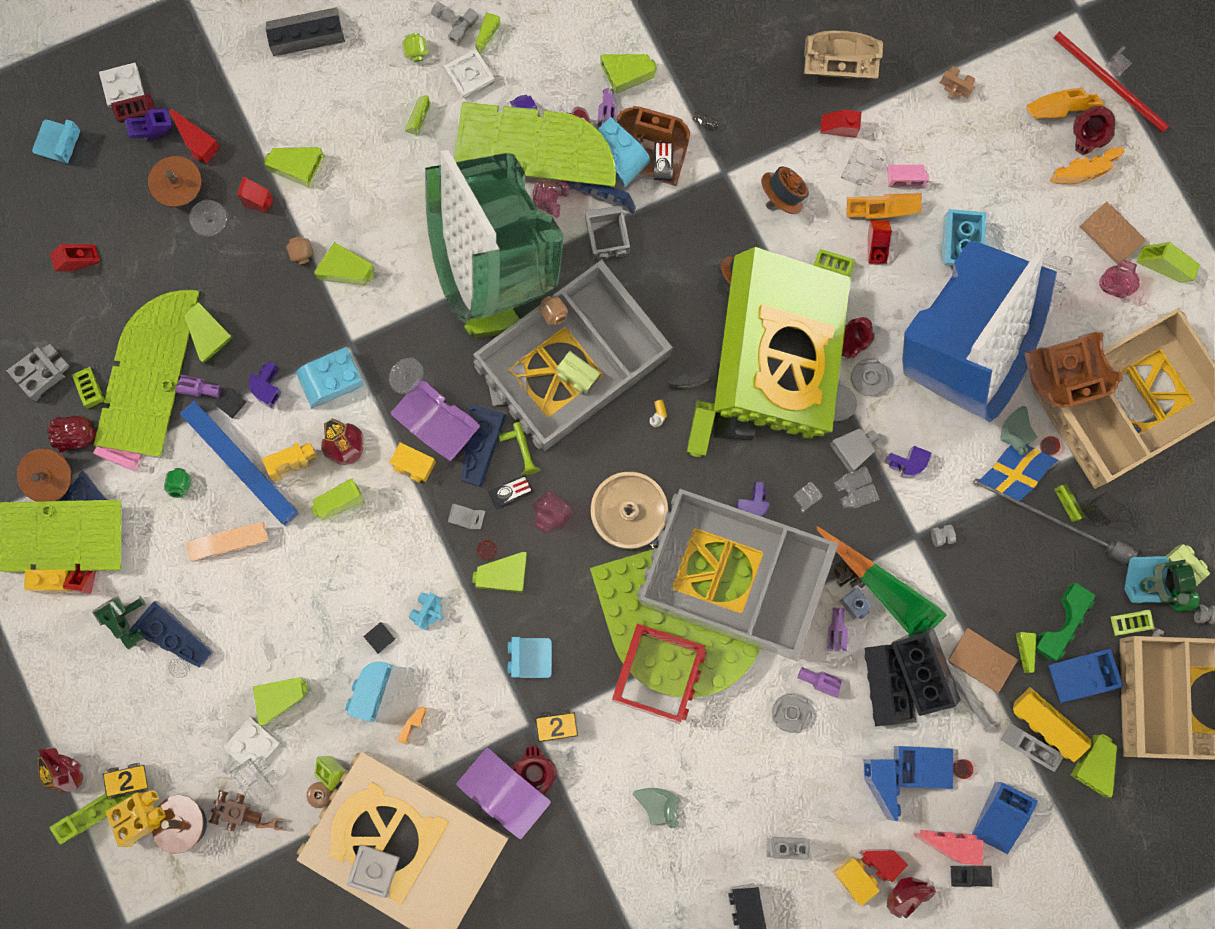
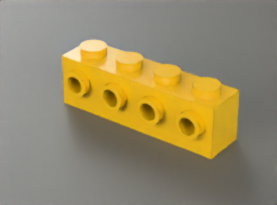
(1051, 724)

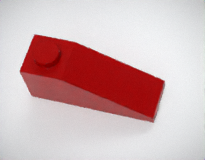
(198, 142)

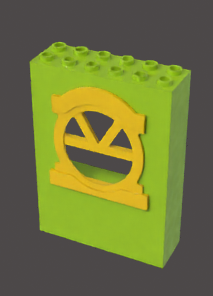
(763, 298)

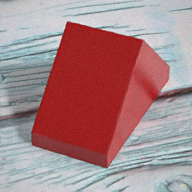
(80, 580)

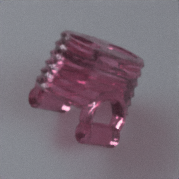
(545, 195)
(1120, 281)
(551, 510)

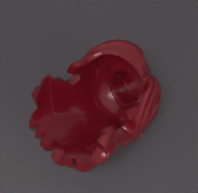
(857, 337)
(70, 433)

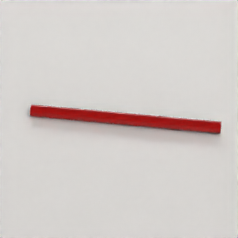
(1111, 82)

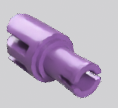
(607, 107)
(196, 387)
(838, 631)
(821, 681)

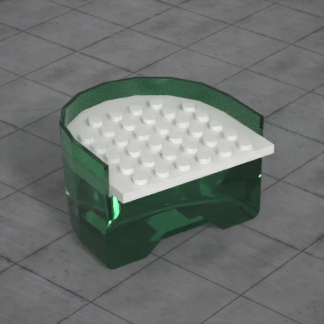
(489, 236)

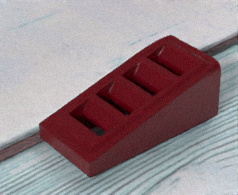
(144, 103)

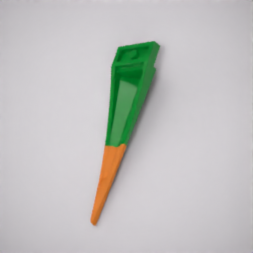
(905, 603)

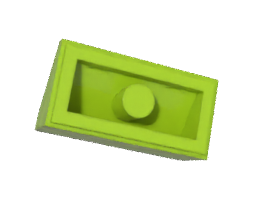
(418, 115)
(1069, 502)
(328, 771)

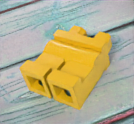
(289, 459)
(135, 817)

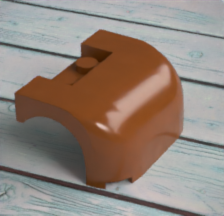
(653, 126)
(1072, 371)

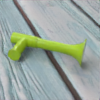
(519, 433)

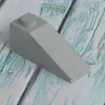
(1032, 747)

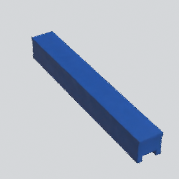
(239, 463)

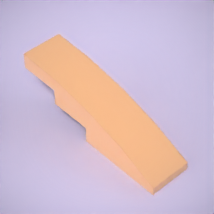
(227, 541)

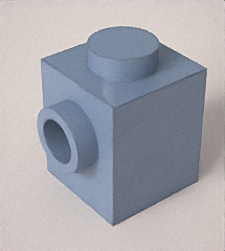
(856, 604)

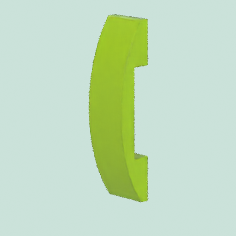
(84, 818)

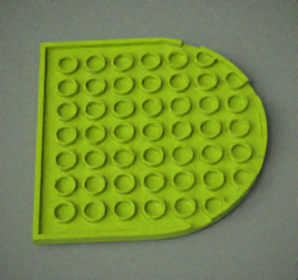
(665, 665)

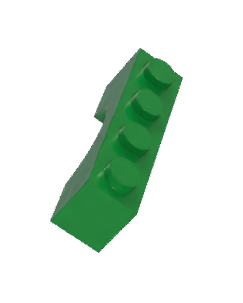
(1076, 603)

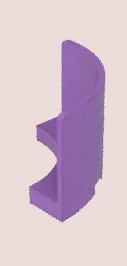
(435, 422)
(503, 793)

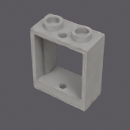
(602, 215)

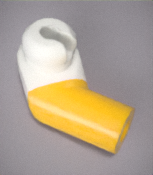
(661, 414)

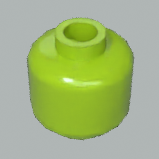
(414, 47)

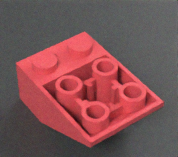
(961, 849)

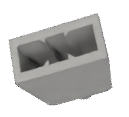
(854, 448)

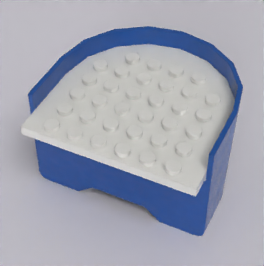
(978, 329)

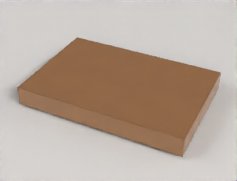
(1112, 233)
(982, 660)

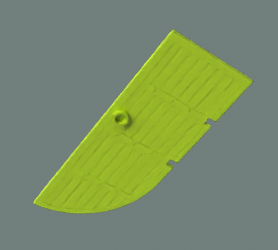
(546, 146)
(145, 382)
(60, 535)

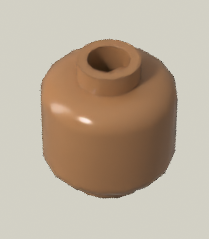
(300, 250)
(553, 310)
(313, 795)

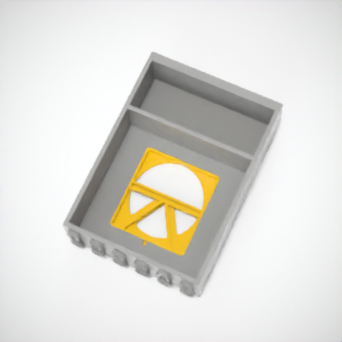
(599, 322)
(785, 582)

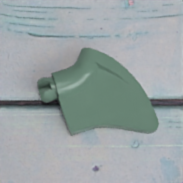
(1018, 430)
(659, 805)

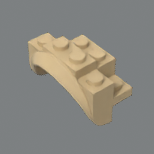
(842, 55)

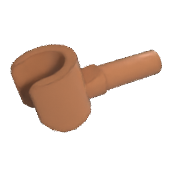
(269, 825)

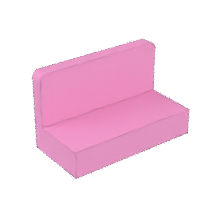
(907, 176)
(125, 459)

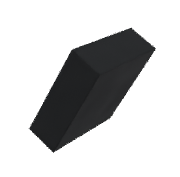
(230, 403)
(379, 637)

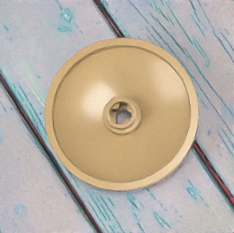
(631, 492)

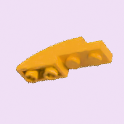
(1060, 102)
(1086, 169)
(884, 206)

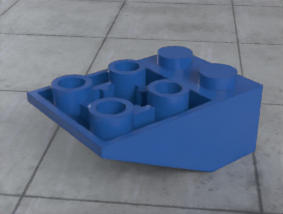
(1085, 675)
(924, 767)
(881, 779)
(1004, 817)

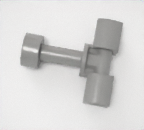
(459, 23)

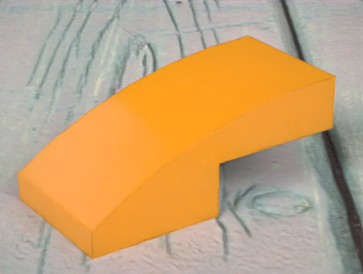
(416, 719)

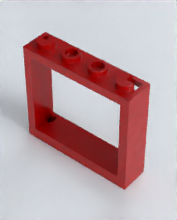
(694, 674)

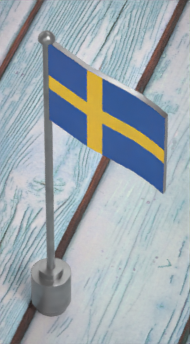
(1018, 474)

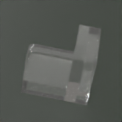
(1118, 63)
(807, 496)

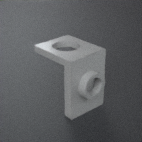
(466, 517)

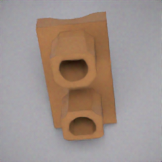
(955, 85)

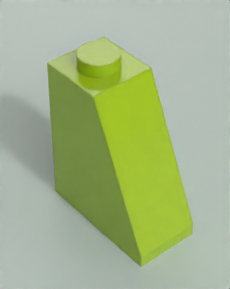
(627, 70)
(295, 163)
(1169, 261)
(344, 267)
(492, 325)
(205, 332)
(701, 428)
(337, 500)
(502, 574)
(277, 698)
(1097, 766)

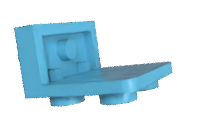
(56, 140)
(1138, 570)
(530, 657)

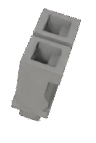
(37, 372)
(788, 848)

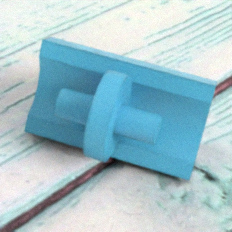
(429, 611)

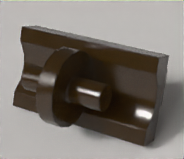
(845, 576)

